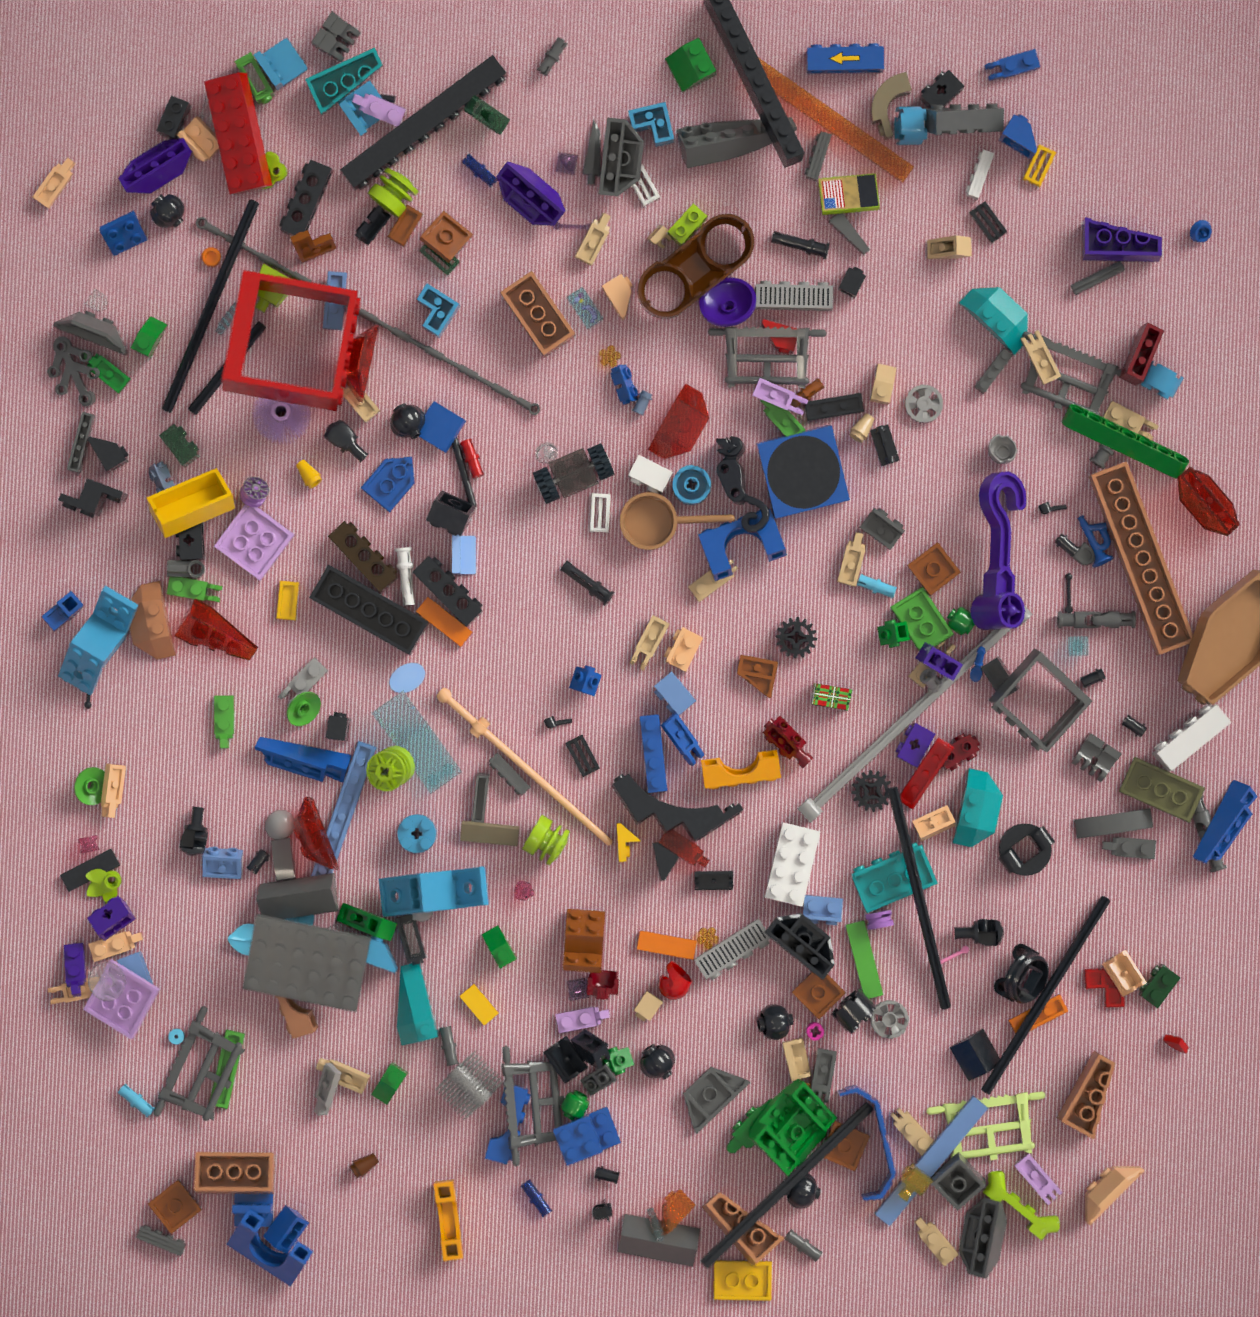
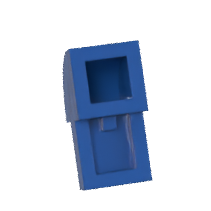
(63, 611)

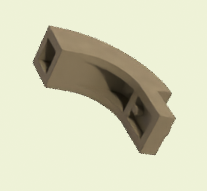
(892, 88)

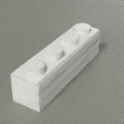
(981, 170)

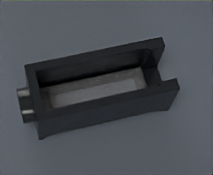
(411, 939)

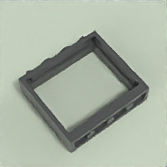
(1063, 723)

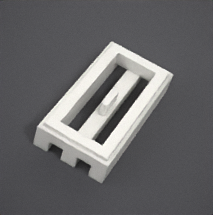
(650, 199)
(600, 496)

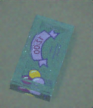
(585, 308)

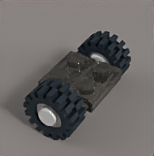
(573, 473)

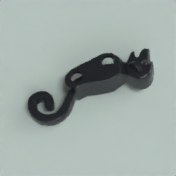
(735, 481)

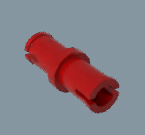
(472, 458)

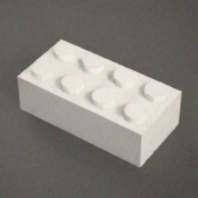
(1190, 738)
(792, 864)

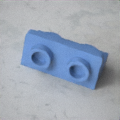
(222, 863)
(823, 908)

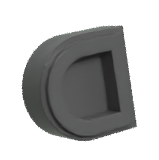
(1084, 555)

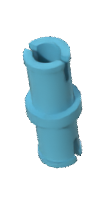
(876, 586)
(136, 1100)

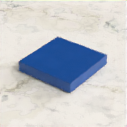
(441, 427)

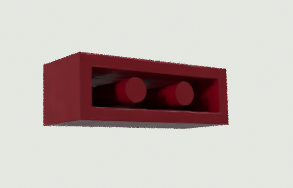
(1141, 354)

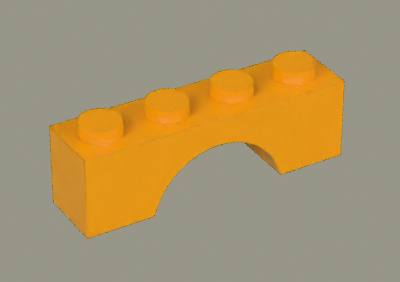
(764, 767)
(448, 1219)

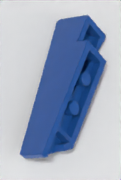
(304, 760)
(1226, 823)

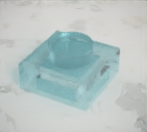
(1078, 646)

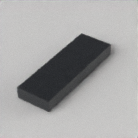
(834, 407)
(77, 876)

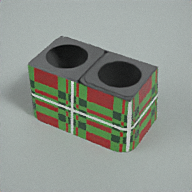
(831, 696)

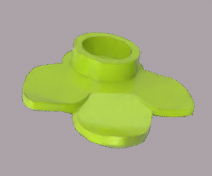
(273, 164)
(101, 886)

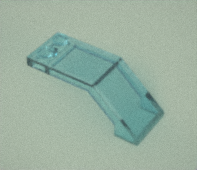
(411, 731)

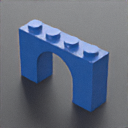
(716, 540)
(281, 1265)

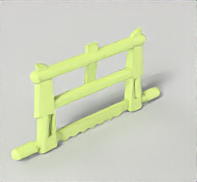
(1023, 1124)

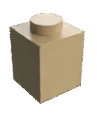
(647, 1006)

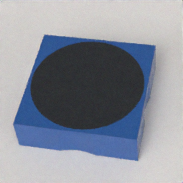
(802, 471)

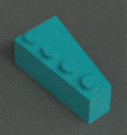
(340, 80)

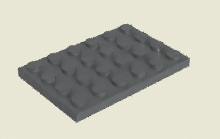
(306, 963)

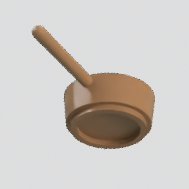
(651, 520)

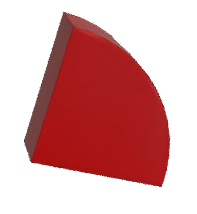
(1176, 1043)

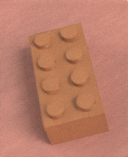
(537, 314)
(234, 1173)

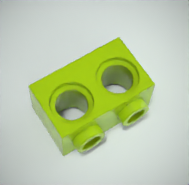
(687, 225)

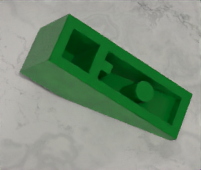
(367, 922)

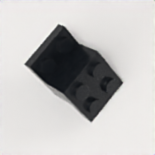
(92, 498)

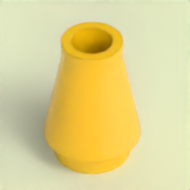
(309, 475)

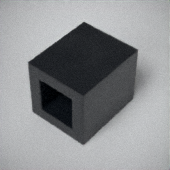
(852, 281)

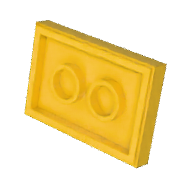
(742, 1281)

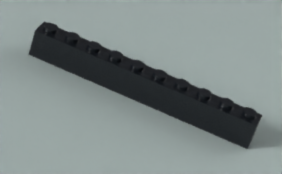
(755, 81)
(423, 123)

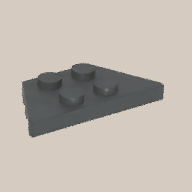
(711, 1094)

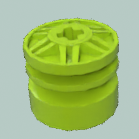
(393, 192)
(400, 767)
(546, 840)

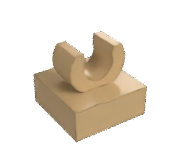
(657, 235)

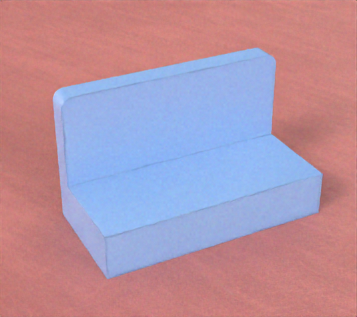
(463, 554)

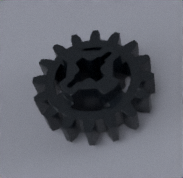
(796, 629)
(865, 798)

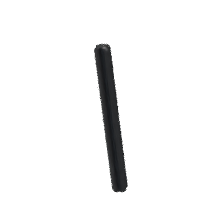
(216, 381)

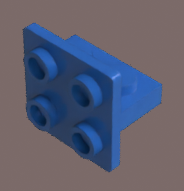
(123, 233)
(258, 1203)

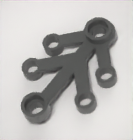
(71, 369)

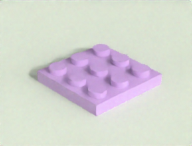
(254, 541)
(127, 1010)

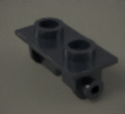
(378, 219)
(884, 445)
(602, 1211)

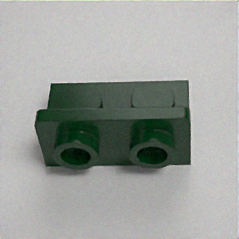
(1159, 985)

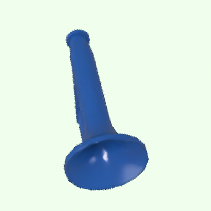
(1100, 557)

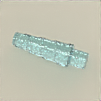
(226, 320)
(655, 1225)

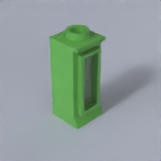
(258, 84)

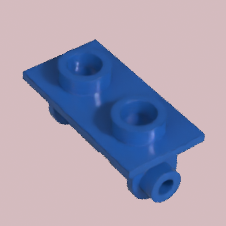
(628, 391)

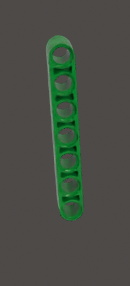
(1124, 441)

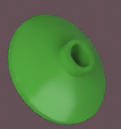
(303, 708)
(90, 795)

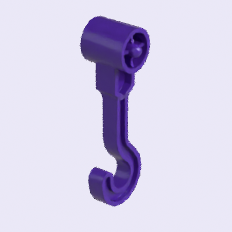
(999, 604)

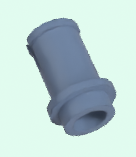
(642, 402)

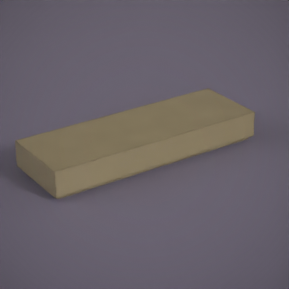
(489, 833)

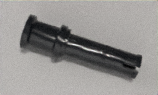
(809, 246)
(594, 588)

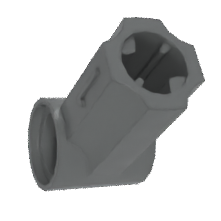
(182, 568)

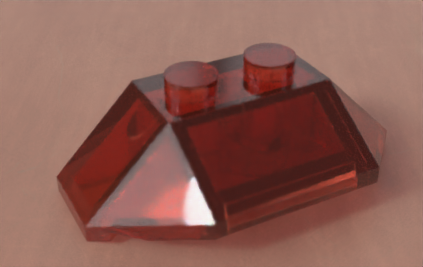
(361, 361)
(681, 425)
(1207, 502)
(313, 836)

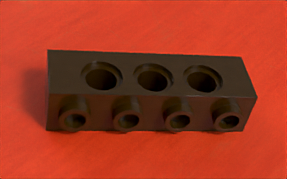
(339, 537)

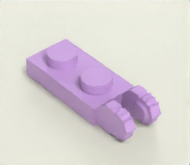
(777, 396)

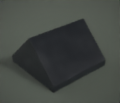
(665, 860)
(975, 1055)

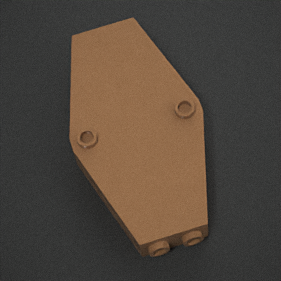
(1224, 643)

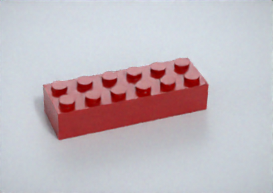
(238, 133)

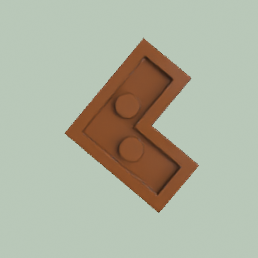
(308, 248)

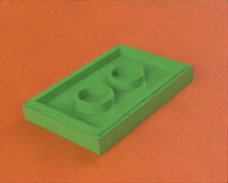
(922, 619)

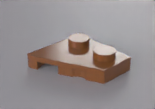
(758, 673)

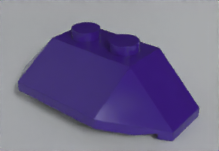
(156, 167)
(530, 195)

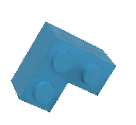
(654, 118)
(441, 307)

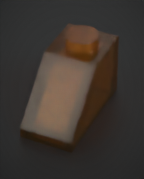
(675, 1209)

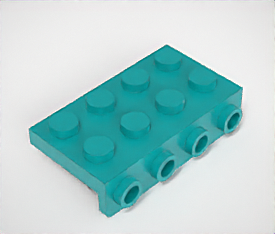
(889, 880)

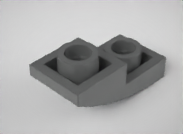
(283, 859)
(598, 1080)

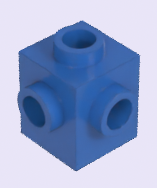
(585, 680)

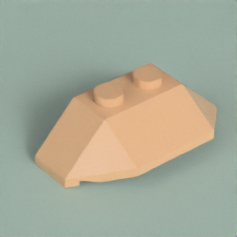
(1108, 1189)

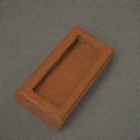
(405, 226)

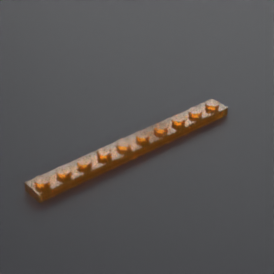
(837, 124)

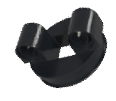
(1041, 839)
(1011, 987)

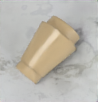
(861, 429)

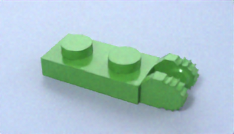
(191, 589)

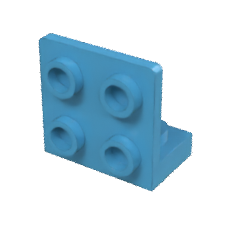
(281, 63)
(360, 120)

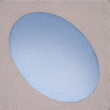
(407, 677)

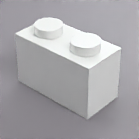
(650, 474)

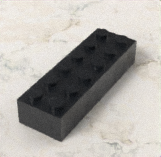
(369, 610)

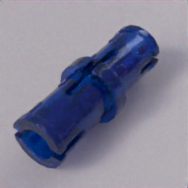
(479, 170)
(536, 1198)

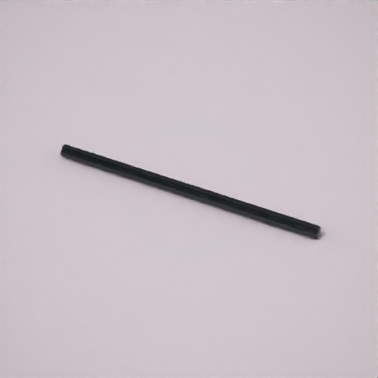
(210, 306)
(919, 898)
(1045, 995)
(786, 1185)

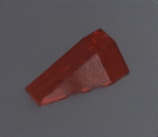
(209, 628)

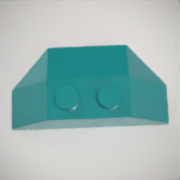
(998, 314)
(978, 809)

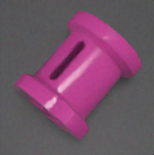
(817, 1036)

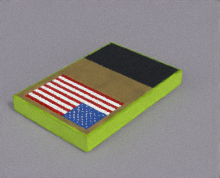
(849, 194)

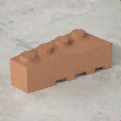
(1088, 1095)
(755, 1242)

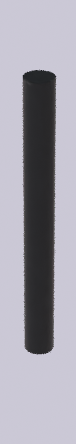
(463, 472)

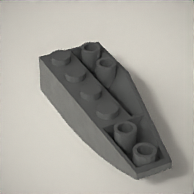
(722, 140)

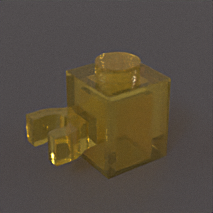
(915, 1180)

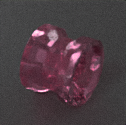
(88, 844)

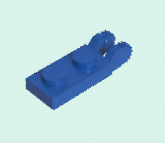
(1014, 65)
(682, 738)

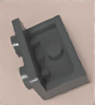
(882, 528)

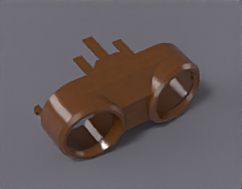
(695, 267)

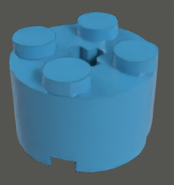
(910, 125)
(1162, 380)
(696, 475)
(409, 841)

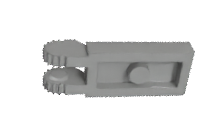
(305, 679)

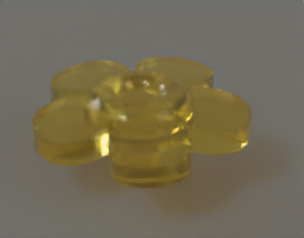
(610, 356)
(707, 937)

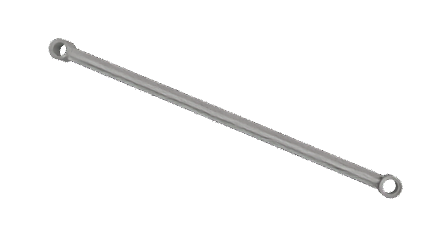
(812, 808)

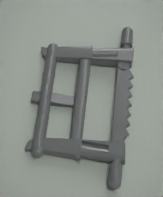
(801, 358)
(1109, 371)
(510, 1069)
(222, 1081)

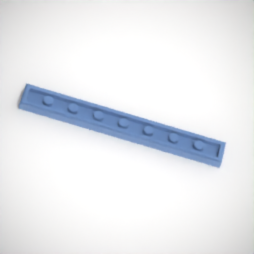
(347, 801)
(935, 1156)

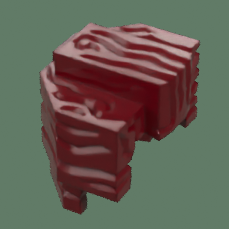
(603, 984)

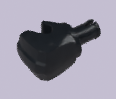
(345, 438)
(195, 834)
(982, 931)

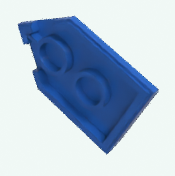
(390, 482)

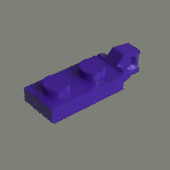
(75, 967)

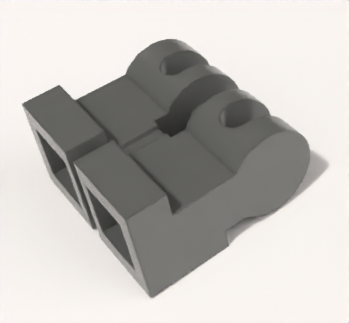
(334, 28)
(1105, 756)

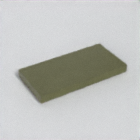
(1162, 789)

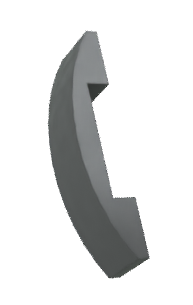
(1113, 823)

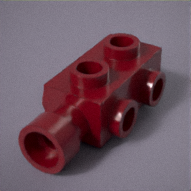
(786, 740)
(960, 753)

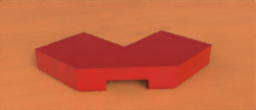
(1100, 979)

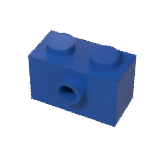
(286, 1229)

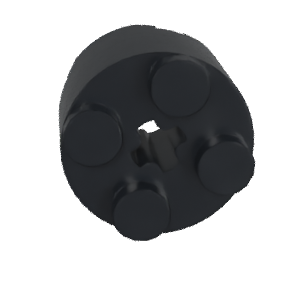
(854, 1010)

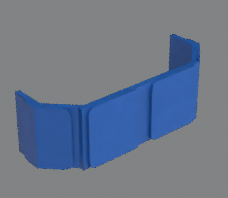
(880, 1193)

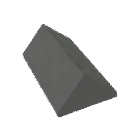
(298, 897)
(676, 1247)

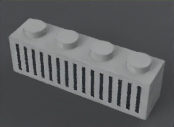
(794, 297)
(731, 949)

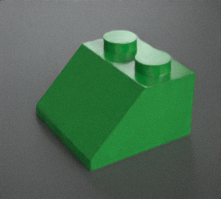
(691, 65)

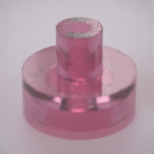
(523, 890)

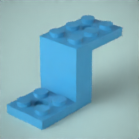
(98, 640)
(433, 891)

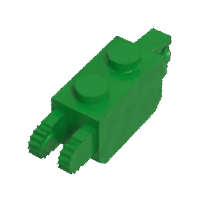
(743, 1128)

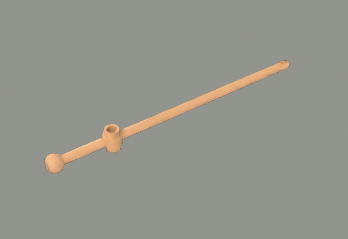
(479, 727)

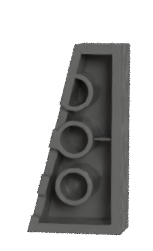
(964, 119)

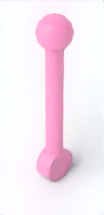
(965, 949)

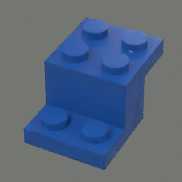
(586, 1136)

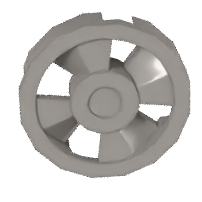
(924, 403)
(889, 1019)

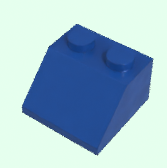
(1019, 136)

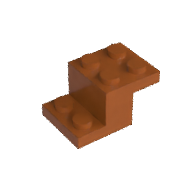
(584, 940)

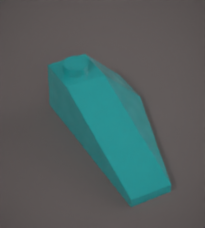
(415, 1012)

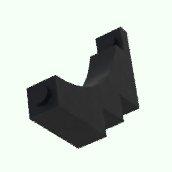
(696, 821)

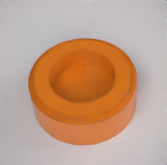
(211, 257)

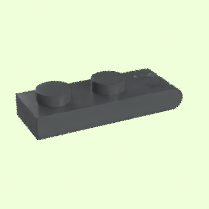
(823, 1073)

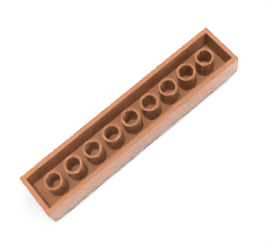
(1141, 558)

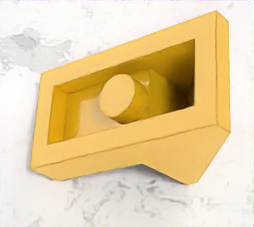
(624, 836)

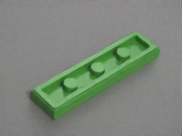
(864, 959)
(225, 1096)

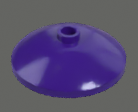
(729, 294)

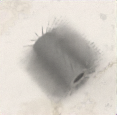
(469, 1085)

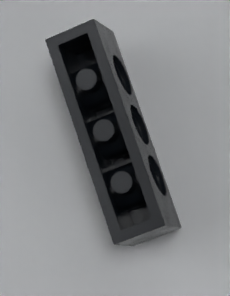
(311, 170)
(465, 615)

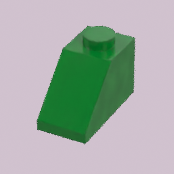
(149, 337)
(499, 946)
(389, 1083)

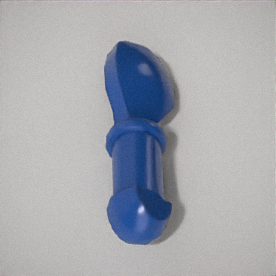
(976, 672)

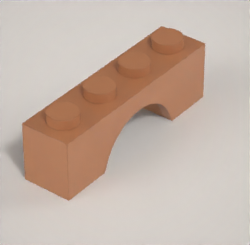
(298, 1019)

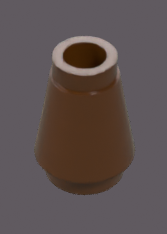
(363, 1165)

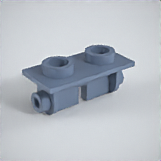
(158, 475)

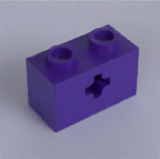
(939, 661)
(924, 739)
(120, 917)

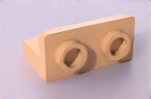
(200, 139)
(683, 649)

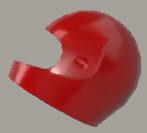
(676, 984)

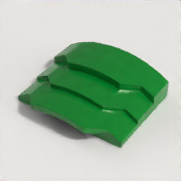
(791, 1126)

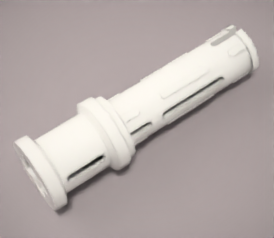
(404, 566)

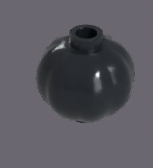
(167, 211)
(407, 421)
(774, 1022)
(657, 1061)
(804, 1192)

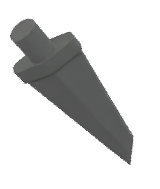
(592, 162)

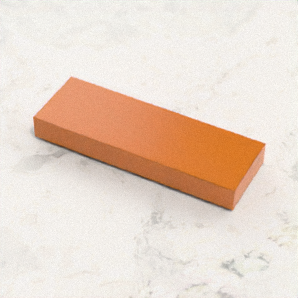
(444, 621)
(666, 945)
(1054, 1008)

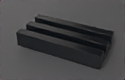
(994, 218)
(590, 770)

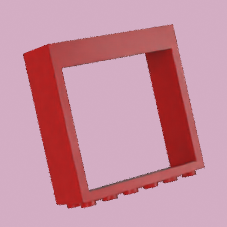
(232, 375)

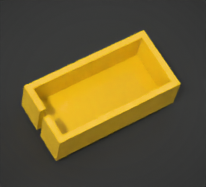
(190, 503)

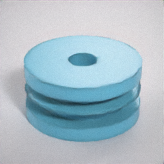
(173, 1039)

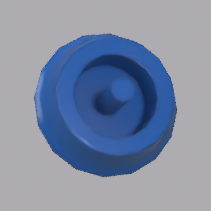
(1200, 231)

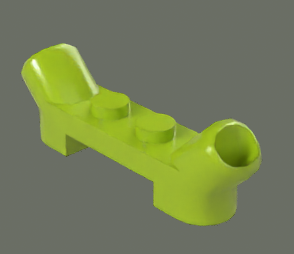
(1038, 1225)

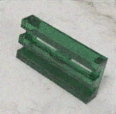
(451, 266)

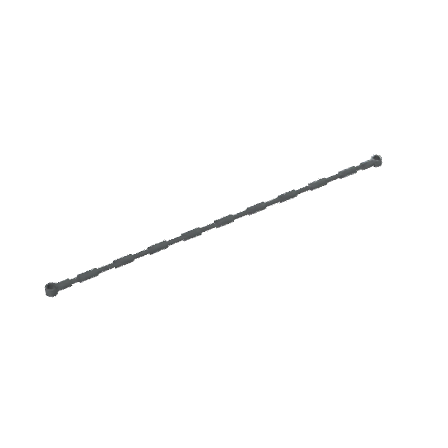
(372, 318)

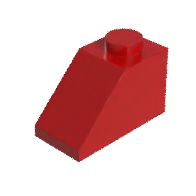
(784, 344)

